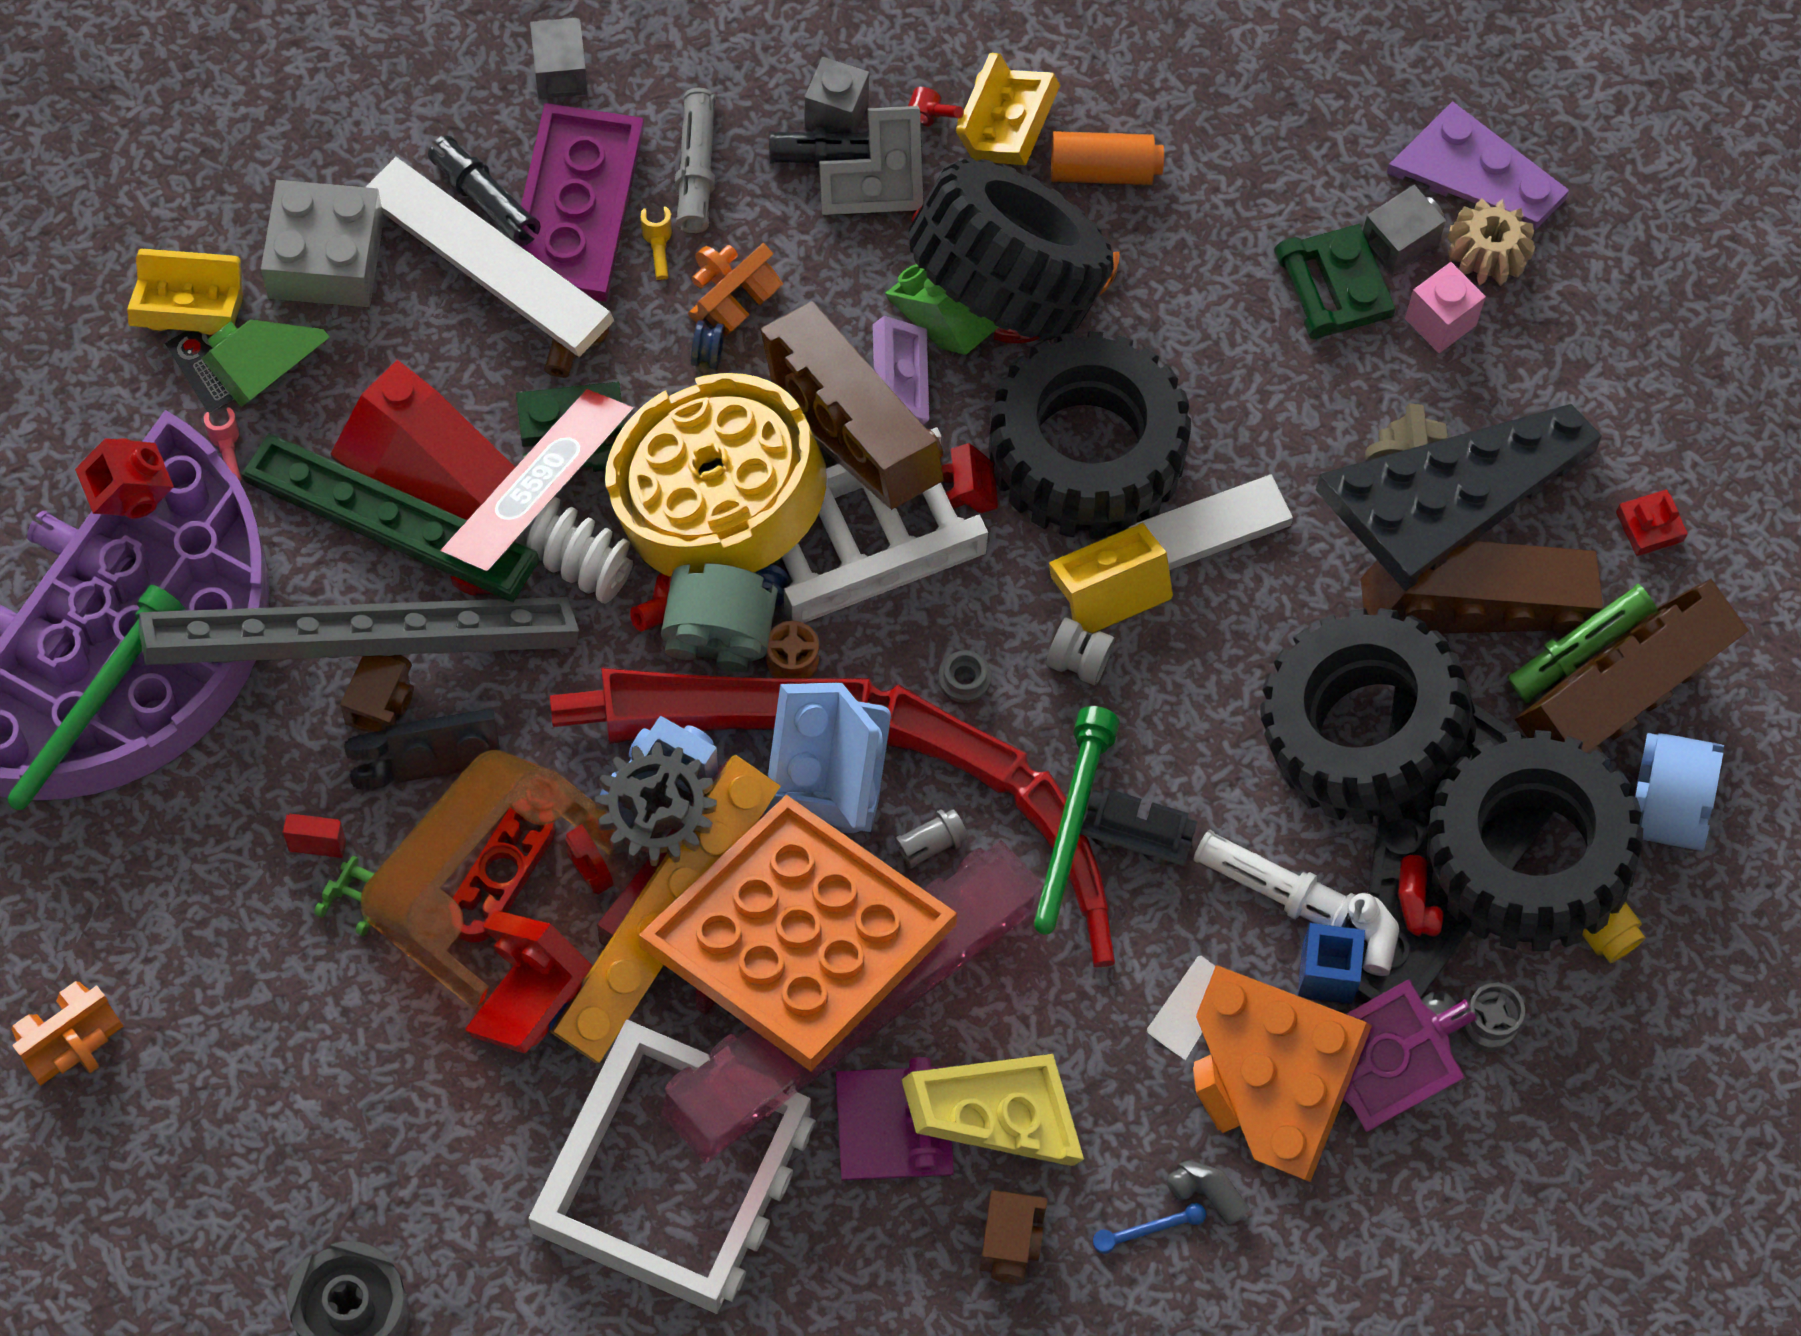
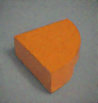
(1213, 1094)

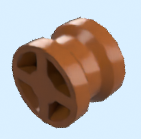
(792, 640)

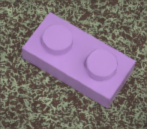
(902, 362)

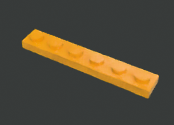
(625, 969)

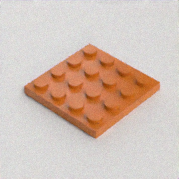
(798, 931)

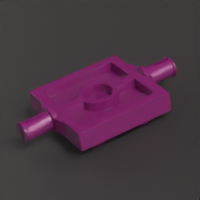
(1403, 1055)

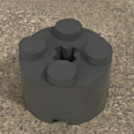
(335, 1278)

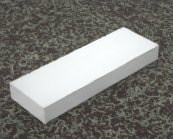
(1220, 521)

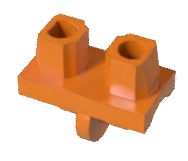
(752, 274)
(68, 1036)

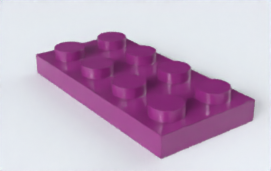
(581, 192)

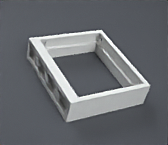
(749, 1227)

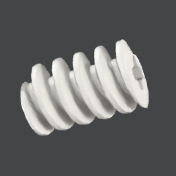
(577, 552)

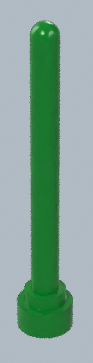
(152, 600)
(1094, 734)

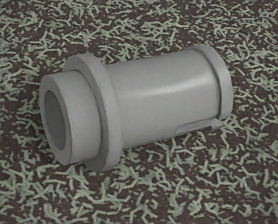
(932, 838)

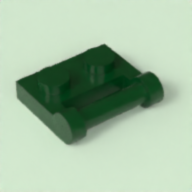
(1349, 275)

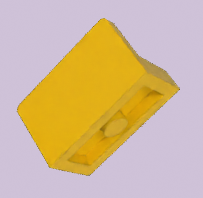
(1114, 578)

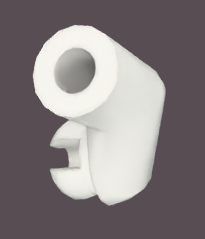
(1380, 932)

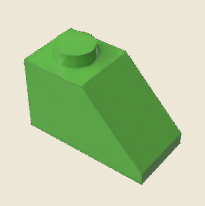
(258, 354)

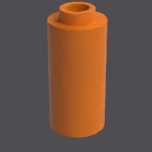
(1105, 158)

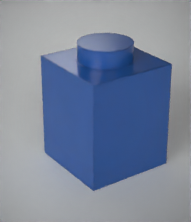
(1331, 963)

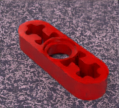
(468, 896)

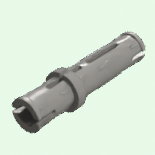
(695, 176)

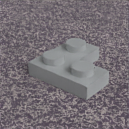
(886, 180)

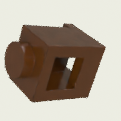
(377, 692)
(1010, 1235)

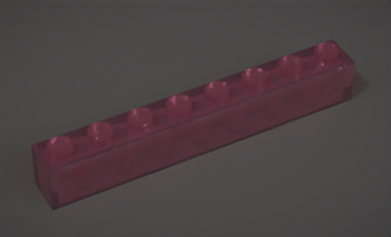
(754, 1078)

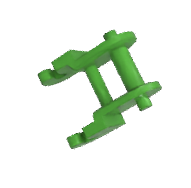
(341, 887)

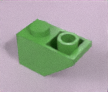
(927, 306)

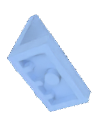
(826, 745)

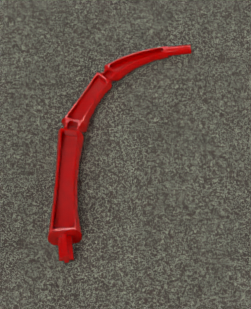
(711, 703)

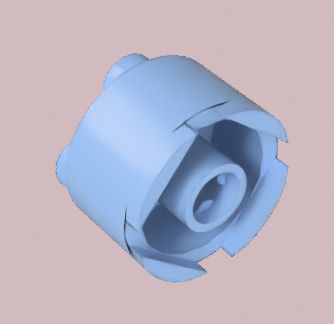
(1678, 789)

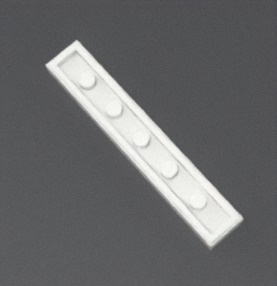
(490, 258)

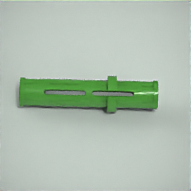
(1529, 679)

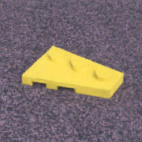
(997, 1106)

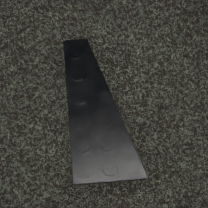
(1452, 491)

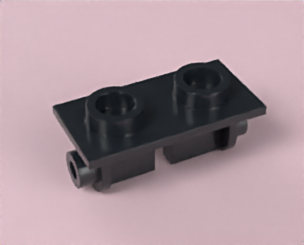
(1114, 824)

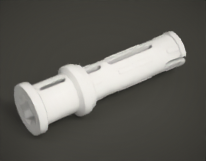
(1299, 894)

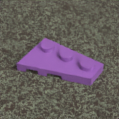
(1474, 163)

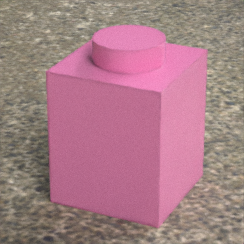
(1445, 307)

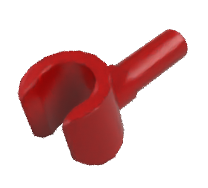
(931, 107)

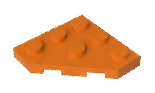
(1280, 1065)

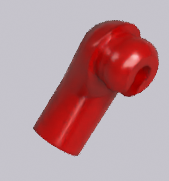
(652, 612)
(1413, 896)

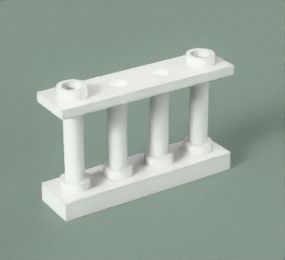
(868, 576)

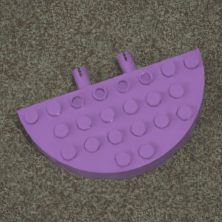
(194, 546)

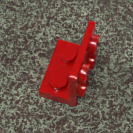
(543, 979)

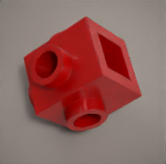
(124, 478)

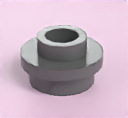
(964, 662)

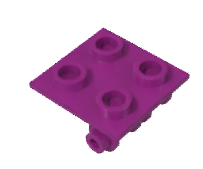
(879, 1131)

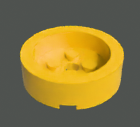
(728, 515)

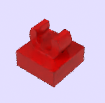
(972, 479)
(1651, 522)

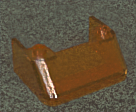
(405, 892)

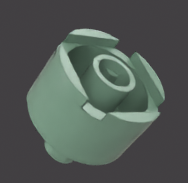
(718, 616)

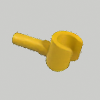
(657, 235)

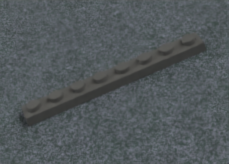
(356, 630)

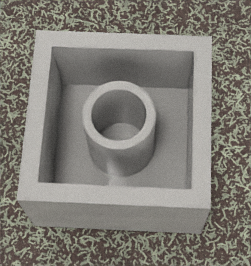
(322, 243)

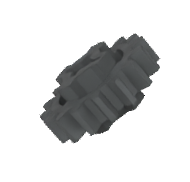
(675, 814)

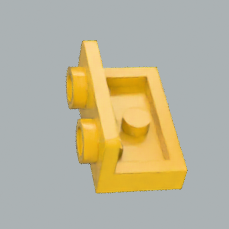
(1006, 112)
(185, 291)

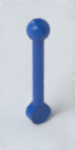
(1105, 1241)

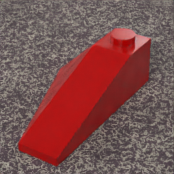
(420, 445)

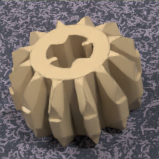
(1491, 241)

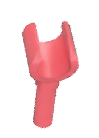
(224, 438)

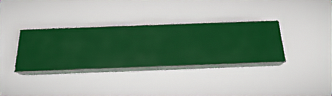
(380, 513)

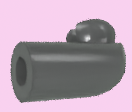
(1209, 1182)

